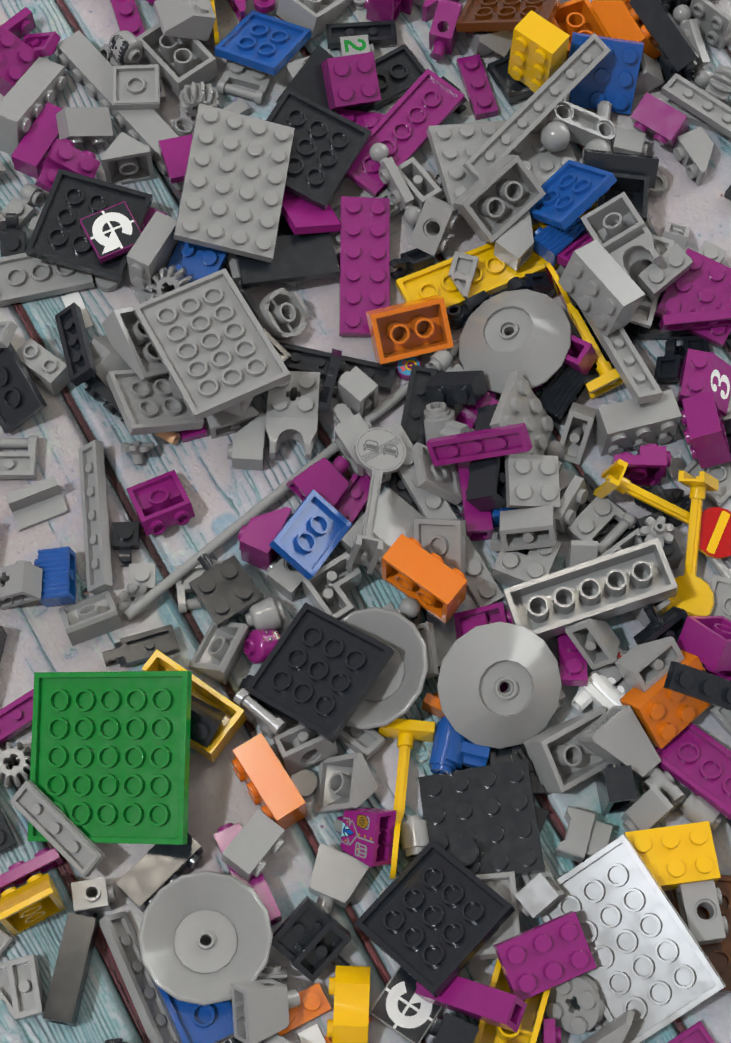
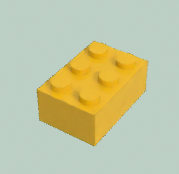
(536, 51)
(678, 853)

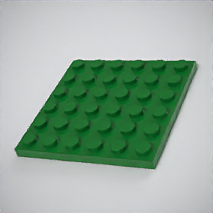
(114, 753)

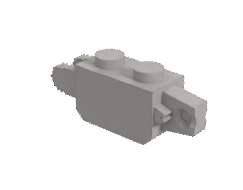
(346, 434)

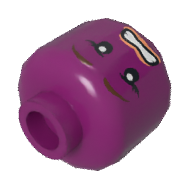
(260, 644)

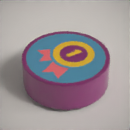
(404, 366)

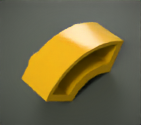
(351, 1004)

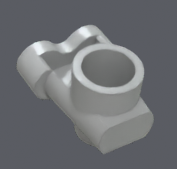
(666, 784)

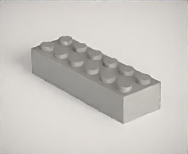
(592, 590)

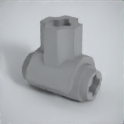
(441, 421)

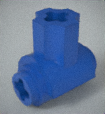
(453, 750)

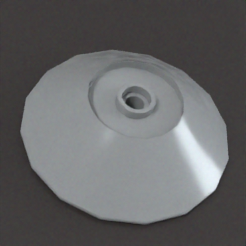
(534, 348)
(402, 676)
(472, 681)
(197, 908)

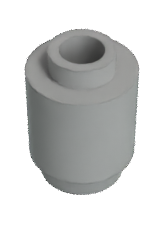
(699, 810)
(413, 835)

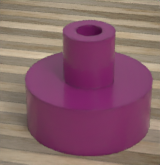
(264, 6)

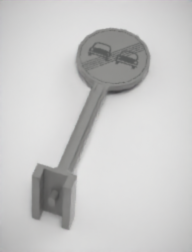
(381, 454)

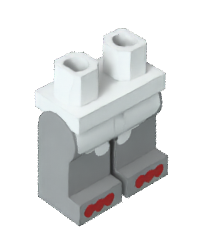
(602, 688)

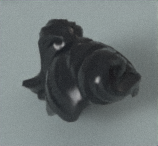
(673, 496)

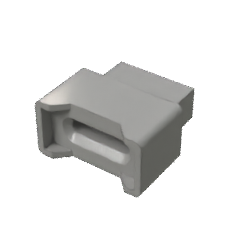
(583, 835)

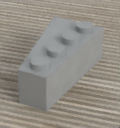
(27, 99)

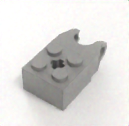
(622, 232)
(294, 412)

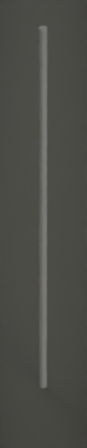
(258, 509)

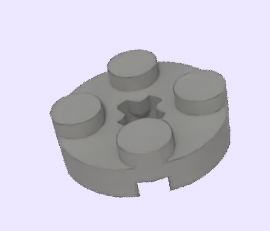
(565, 1015)

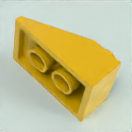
(30, 903)

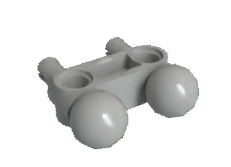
(572, 123)

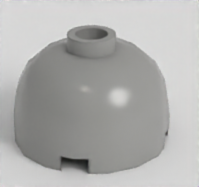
(282, 314)

